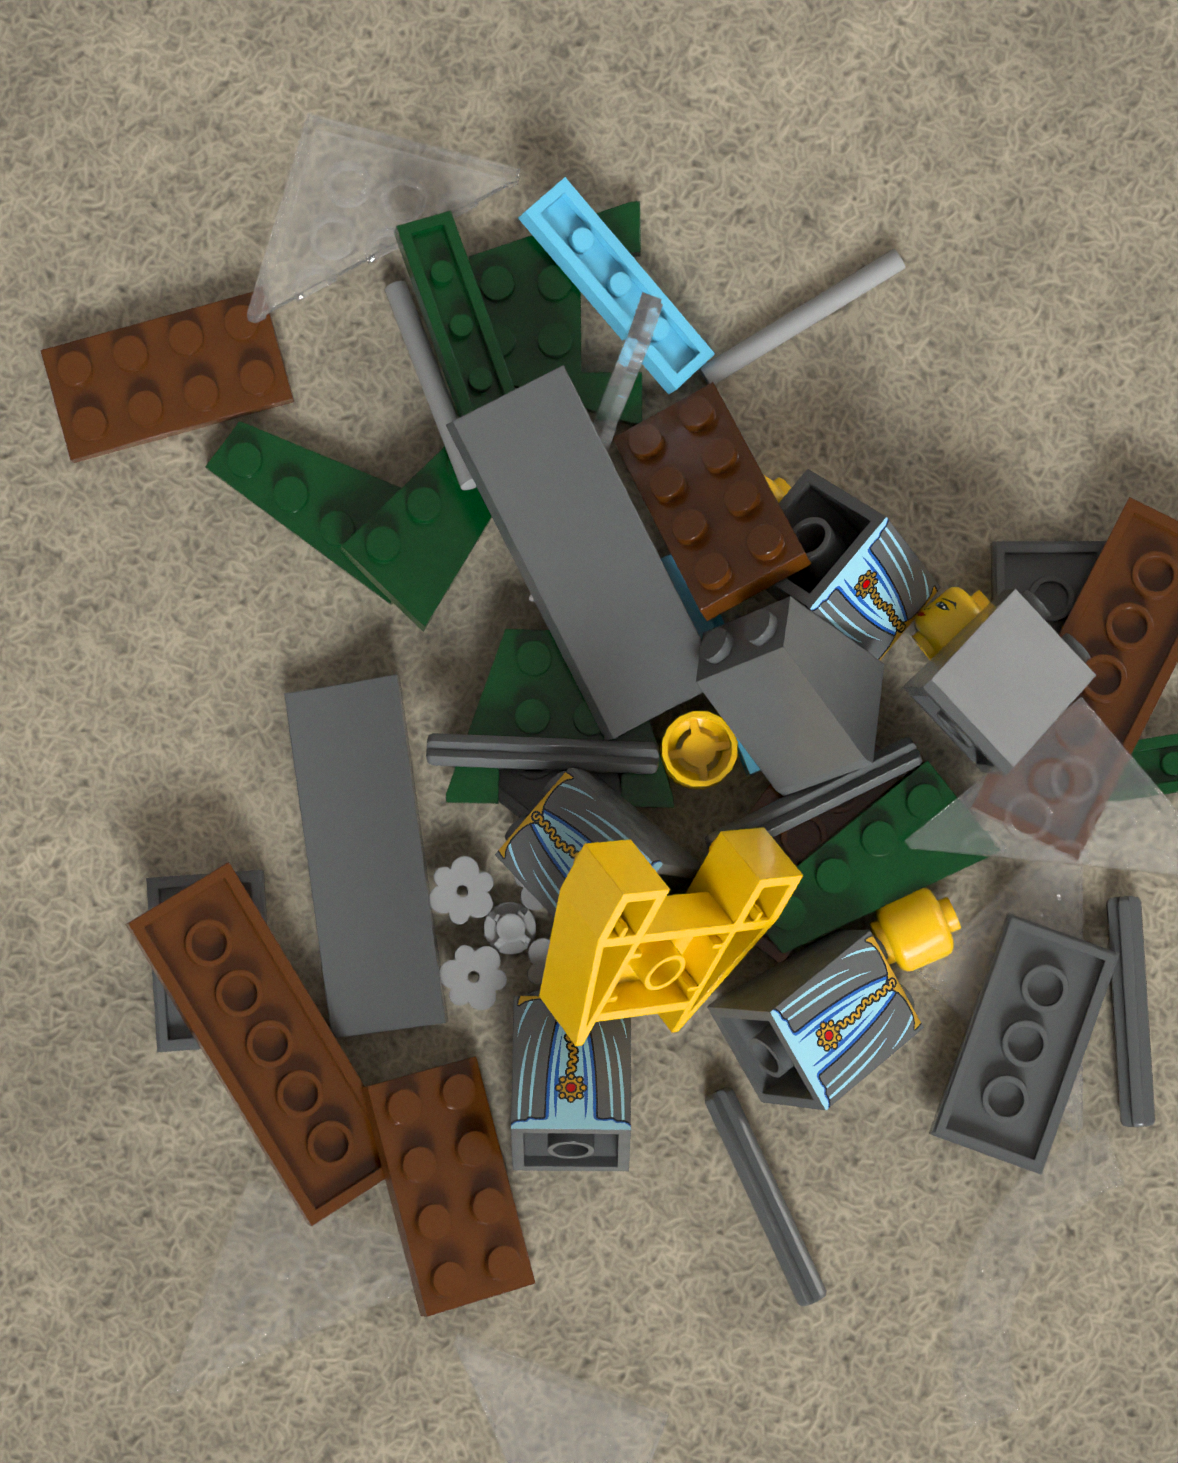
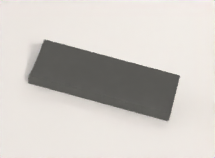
(582, 551)
(366, 857)

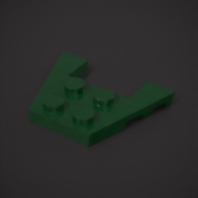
(539, 311)
(537, 696)

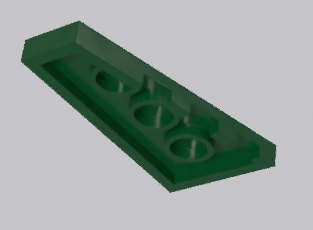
(869, 861)

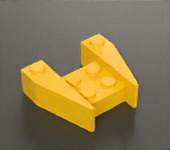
(637, 952)

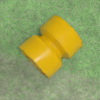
(698, 750)

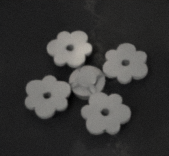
(507, 928)

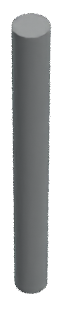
(802, 317)
(428, 373)

